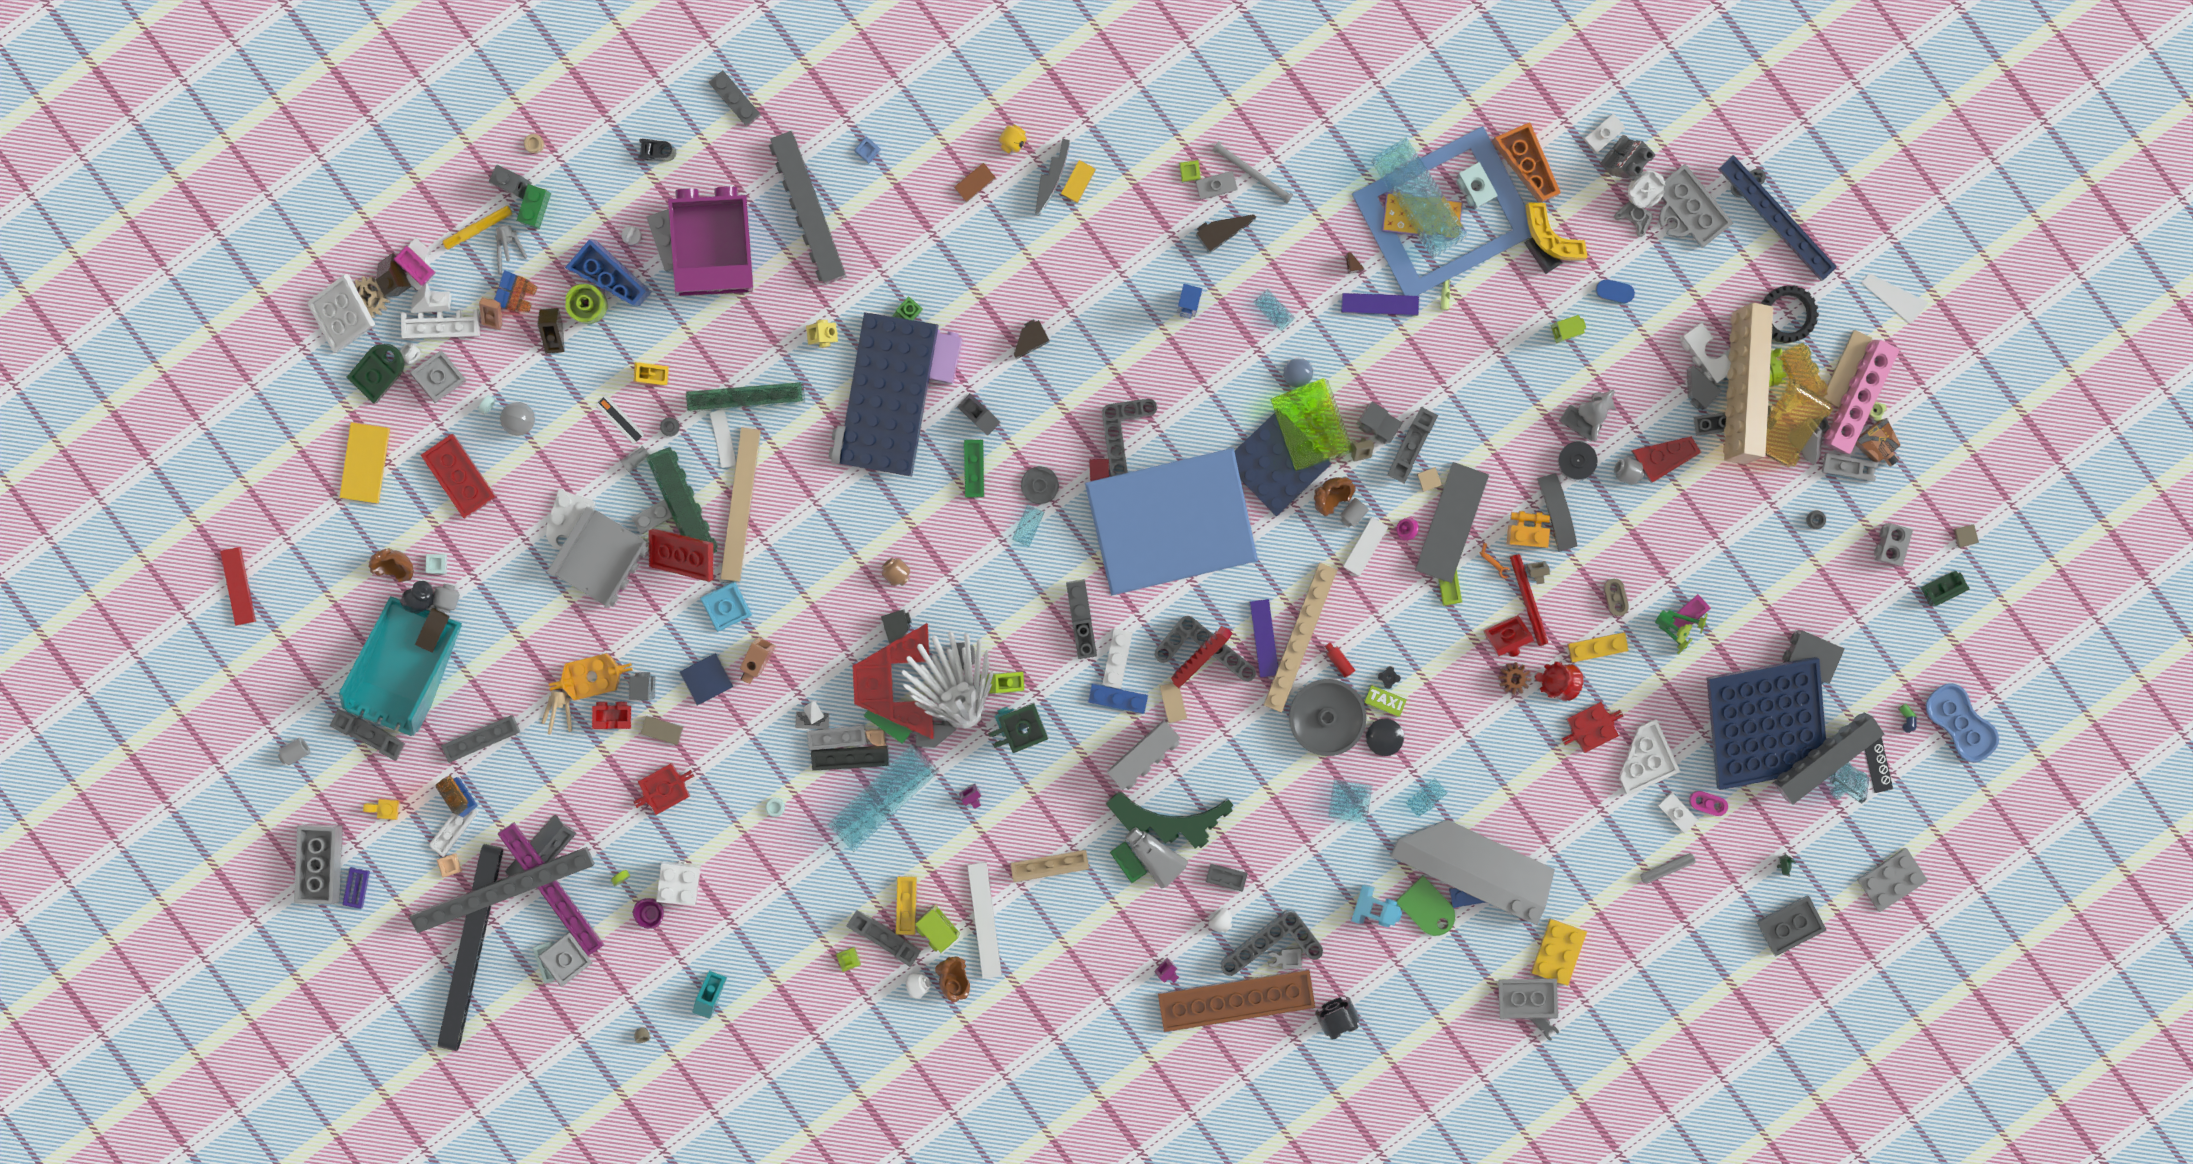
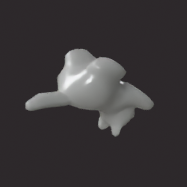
(1596, 411)

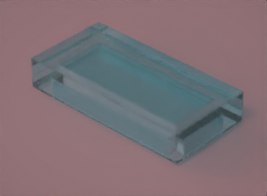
(1028, 525)

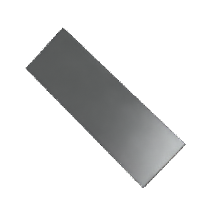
(1452, 522)

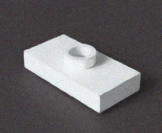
(1604, 133)
(1677, 812)

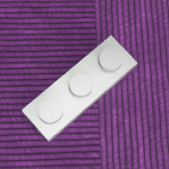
(1117, 658)

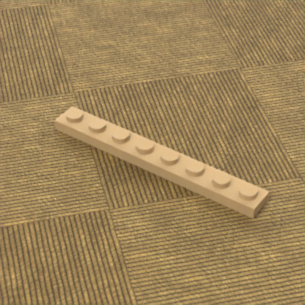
(1300, 637)

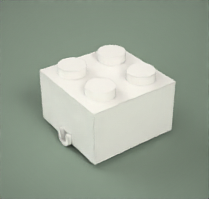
(678, 883)

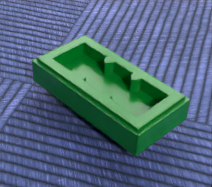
(1128, 862)

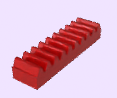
(1201, 656)

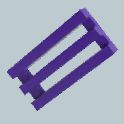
(352, 870)

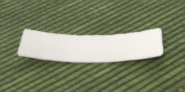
(723, 438)

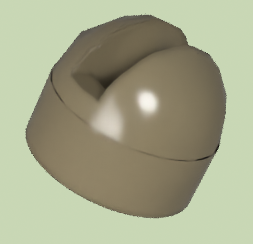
(641, 1035)

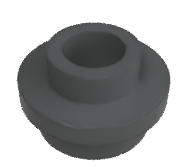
(663, 426)
(1821, 516)

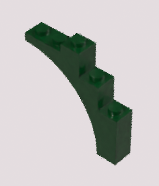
(1165, 826)

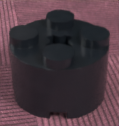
(1337, 1017)

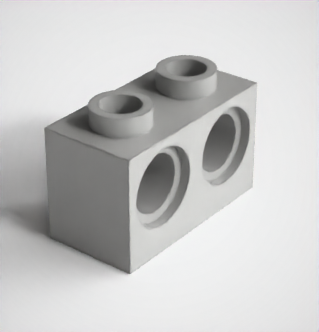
(1899, 546)

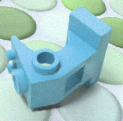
(1390, 913)

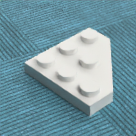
(1647, 759)

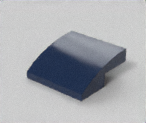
(706, 679)

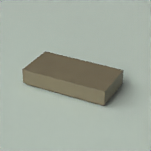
(662, 730)

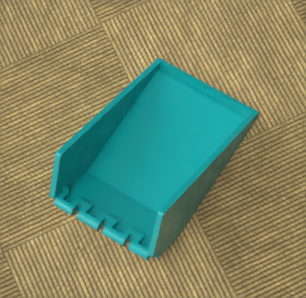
(393, 674)

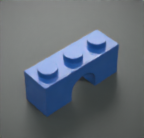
(1189, 301)

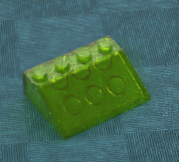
(1311, 424)

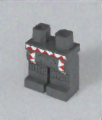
(1627, 158)

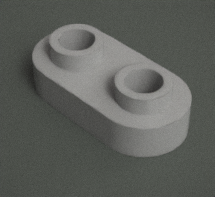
(834, 452)

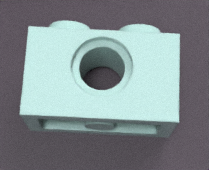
(1476, 174)

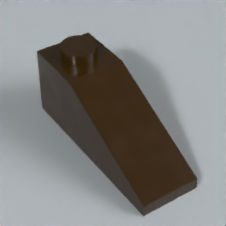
(1220, 231)

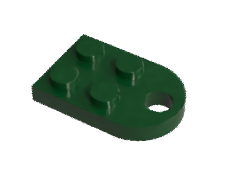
(376, 373)

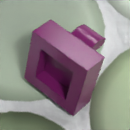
(971, 796)
(1167, 971)

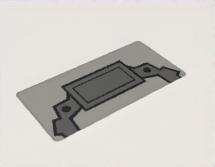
(803, 722)

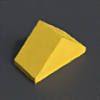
(650, 374)

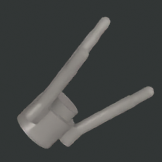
(505, 236)

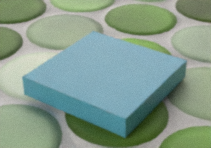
(726, 606)

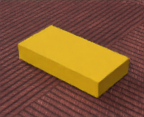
(1078, 181)

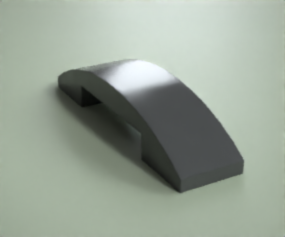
(1412, 445)
(1558, 511)
(368, 734)
(884, 937)

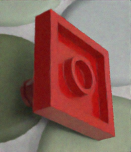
(1509, 636)

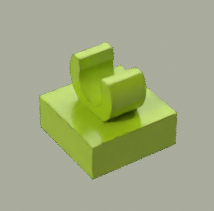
(848, 959)

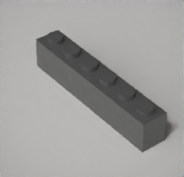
(1828, 757)

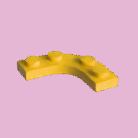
(1549, 241)

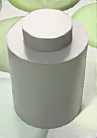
(1353, 513)
(293, 751)

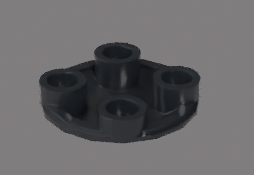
(1385, 737)

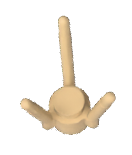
(556, 700)

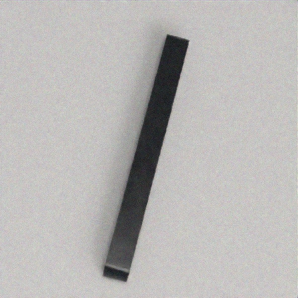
(469, 954)

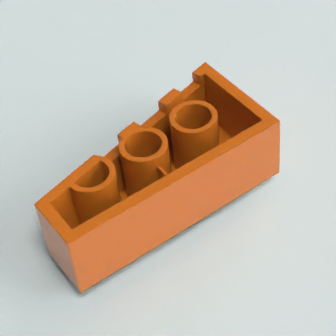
(1528, 161)

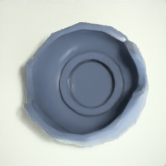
(1298, 372)

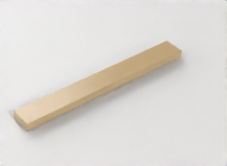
(740, 504)

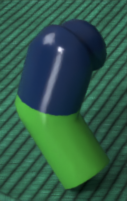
(1911, 718)

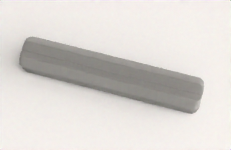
(1667, 868)

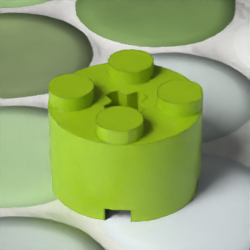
(575, 303)

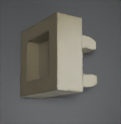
(1362, 449)
(1538, 571)

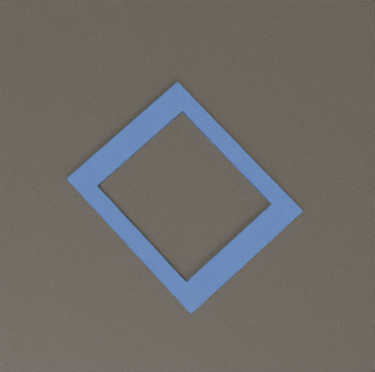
(1507, 197)

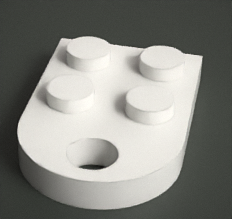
(565, 515)

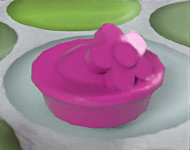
(1407, 528)

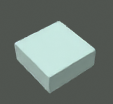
(436, 563)

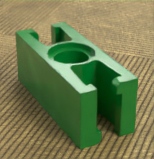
(895, 730)

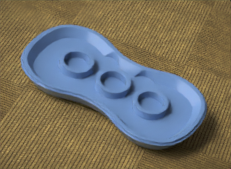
(1971, 734)

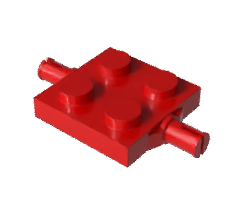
(1592, 727)
(663, 788)

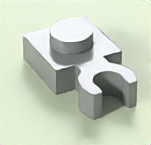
(1289, 958)

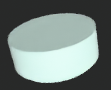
(486, 405)
(775, 807)

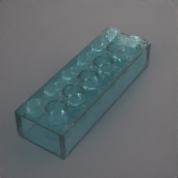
(1419, 197)
(883, 797)

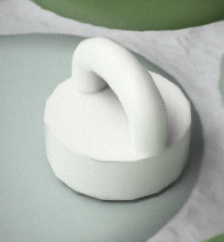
(631, 235)
(410, 353)

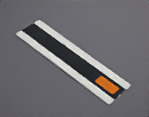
(619, 419)

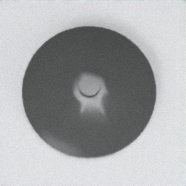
(1327, 717)

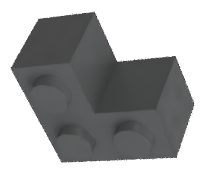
(1379, 422)

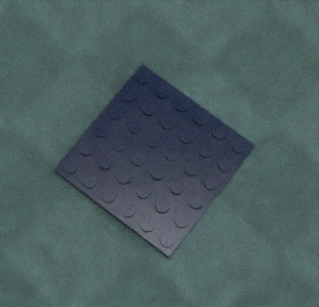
(1765, 720)

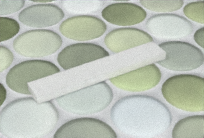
(984, 920)

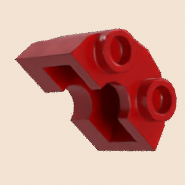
(611, 716)

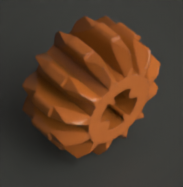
(1520, 681)

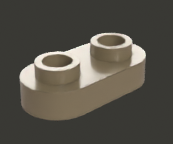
(1618, 596)

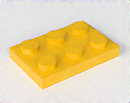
(1558, 951)

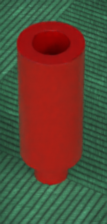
(1339, 660)

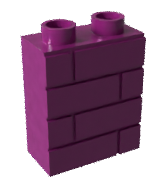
(710, 242)

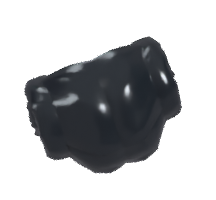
(418, 598)

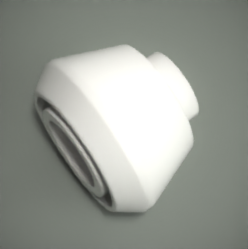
(1221, 921)
(917, 985)

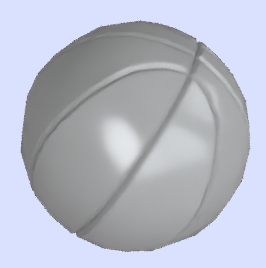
(517, 418)

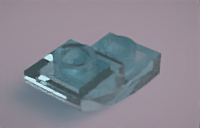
(1274, 310)

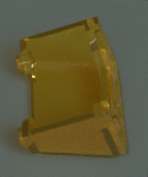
(1794, 422)

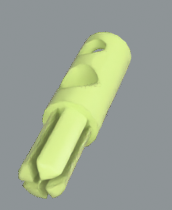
(1445, 296)

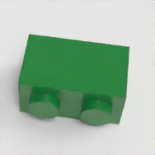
(533, 206)

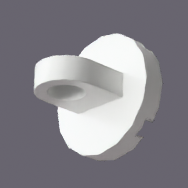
(1646, 189)

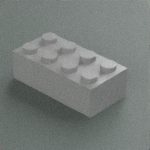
(1143, 755)
(318, 864)

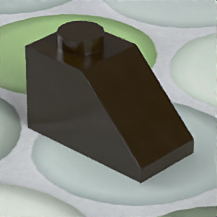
(391, 277)
(551, 330)
(1030, 339)

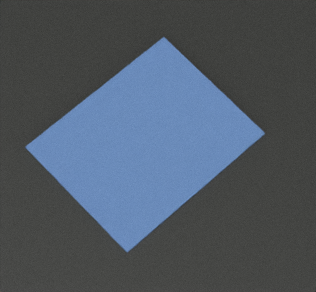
(1171, 521)

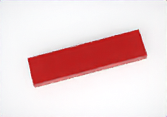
(238, 586)

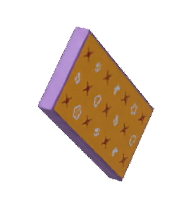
(1397, 222)

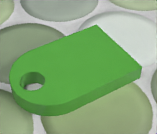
(1426, 907)

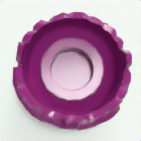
(648, 913)

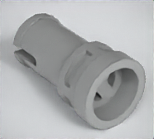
(631, 461)

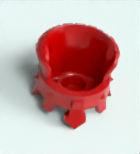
(1561, 681)

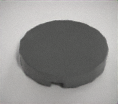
(1039, 485)

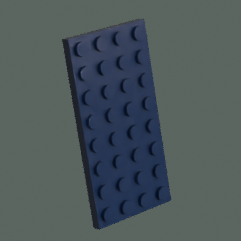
(888, 393)

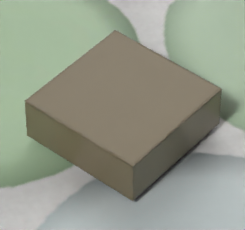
(1966, 535)

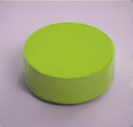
(620, 877)

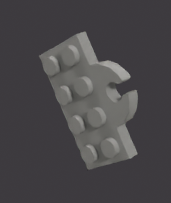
(1691, 208)

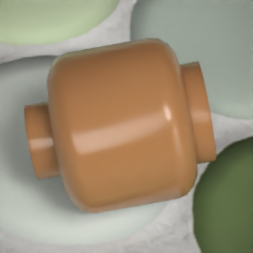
(895, 571)

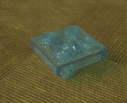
(1850, 781)
(1350, 801)

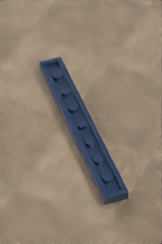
(1777, 218)

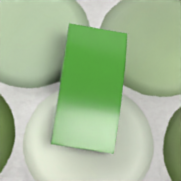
(908, 310)

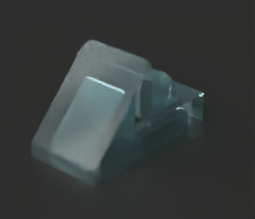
(1426, 797)

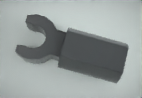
(1543, 1024)

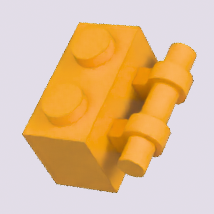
(1528, 536)

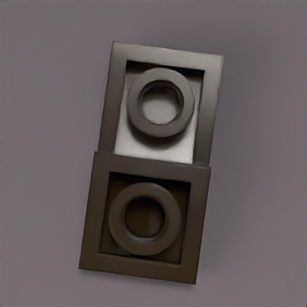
(432, 630)

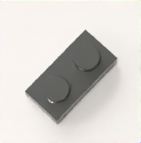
(1576, 422)

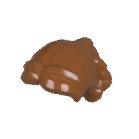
(1332, 493)
(391, 563)
(953, 978)

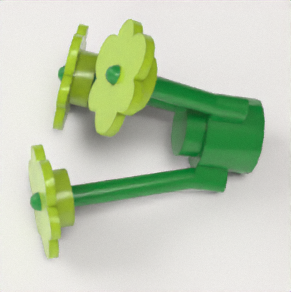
(1666, 621)

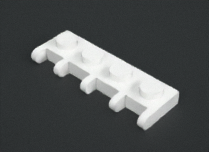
(440, 326)

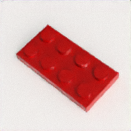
(458, 476)
(681, 555)

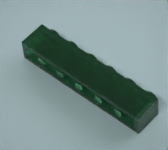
(745, 397)
(679, 496)

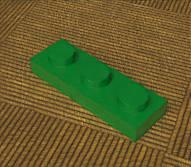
(974, 468)

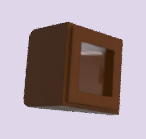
(1353, 264)

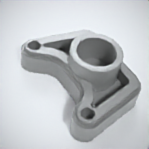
(1638, 216)

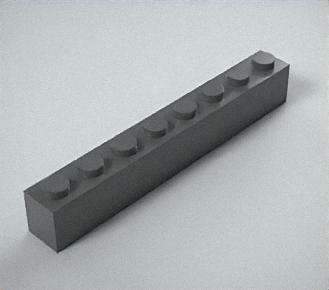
(808, 208)

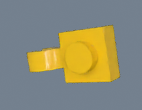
(385, 808)

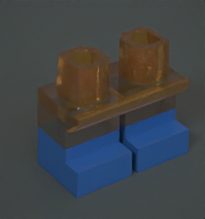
(520, 286)
(456, 796)

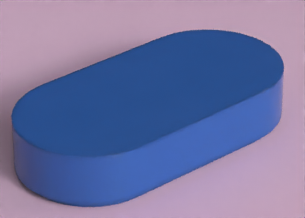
(1615, 291)

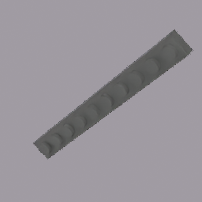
(502, 890)

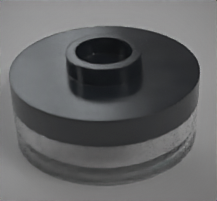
(1577, 461)

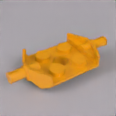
(575, 679)

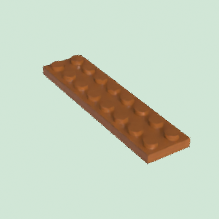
(1236, 1000)

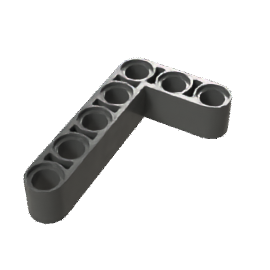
(1116, 422)
(1192, 633)
(1270, 940)

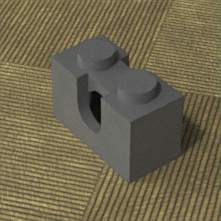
(642, 686)

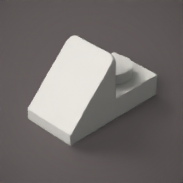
(429, 301)

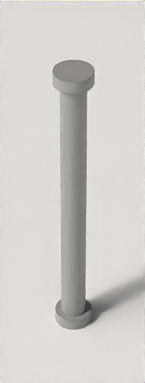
(1252, 172)

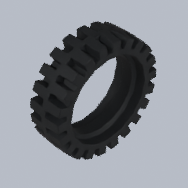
(1811, 311)

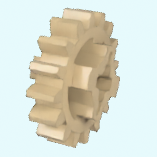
(366, 289)

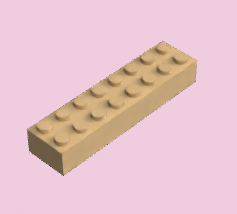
(1748, 383)

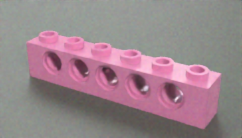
(1869, 391)

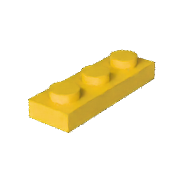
(1598, 647)
(906, 905)

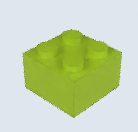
(937, 929)

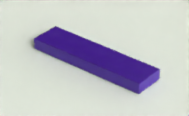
(1380, 304)
(1264, 637)

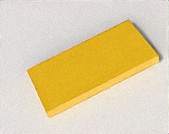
(364, 462)

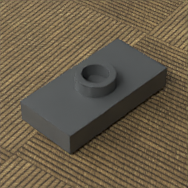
(1226, 877)

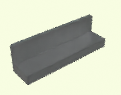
(547, 843)

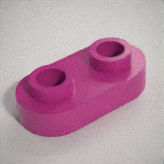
(1708, 802)

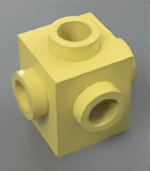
(822, 333)

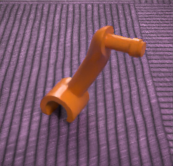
(1491, 560)

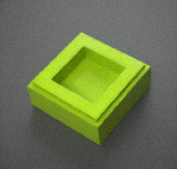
(1190, 171)

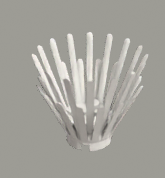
(959, 700)

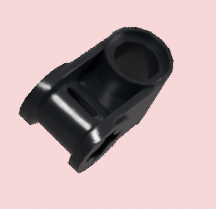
(652, 150)

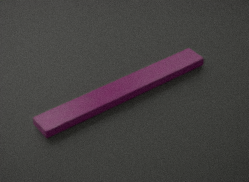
(553, 891)

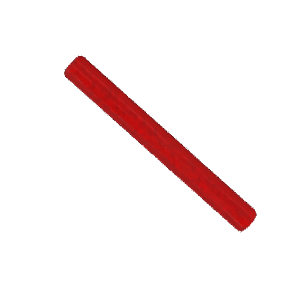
(1529, 600)

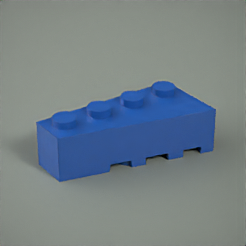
(604, 270)

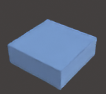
(867, 150)

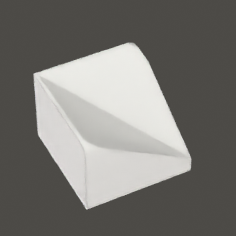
(813, 712)

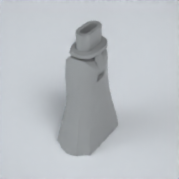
(1157, 858)

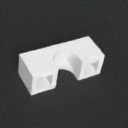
(1695, 343)

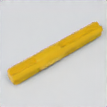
(476, 228)

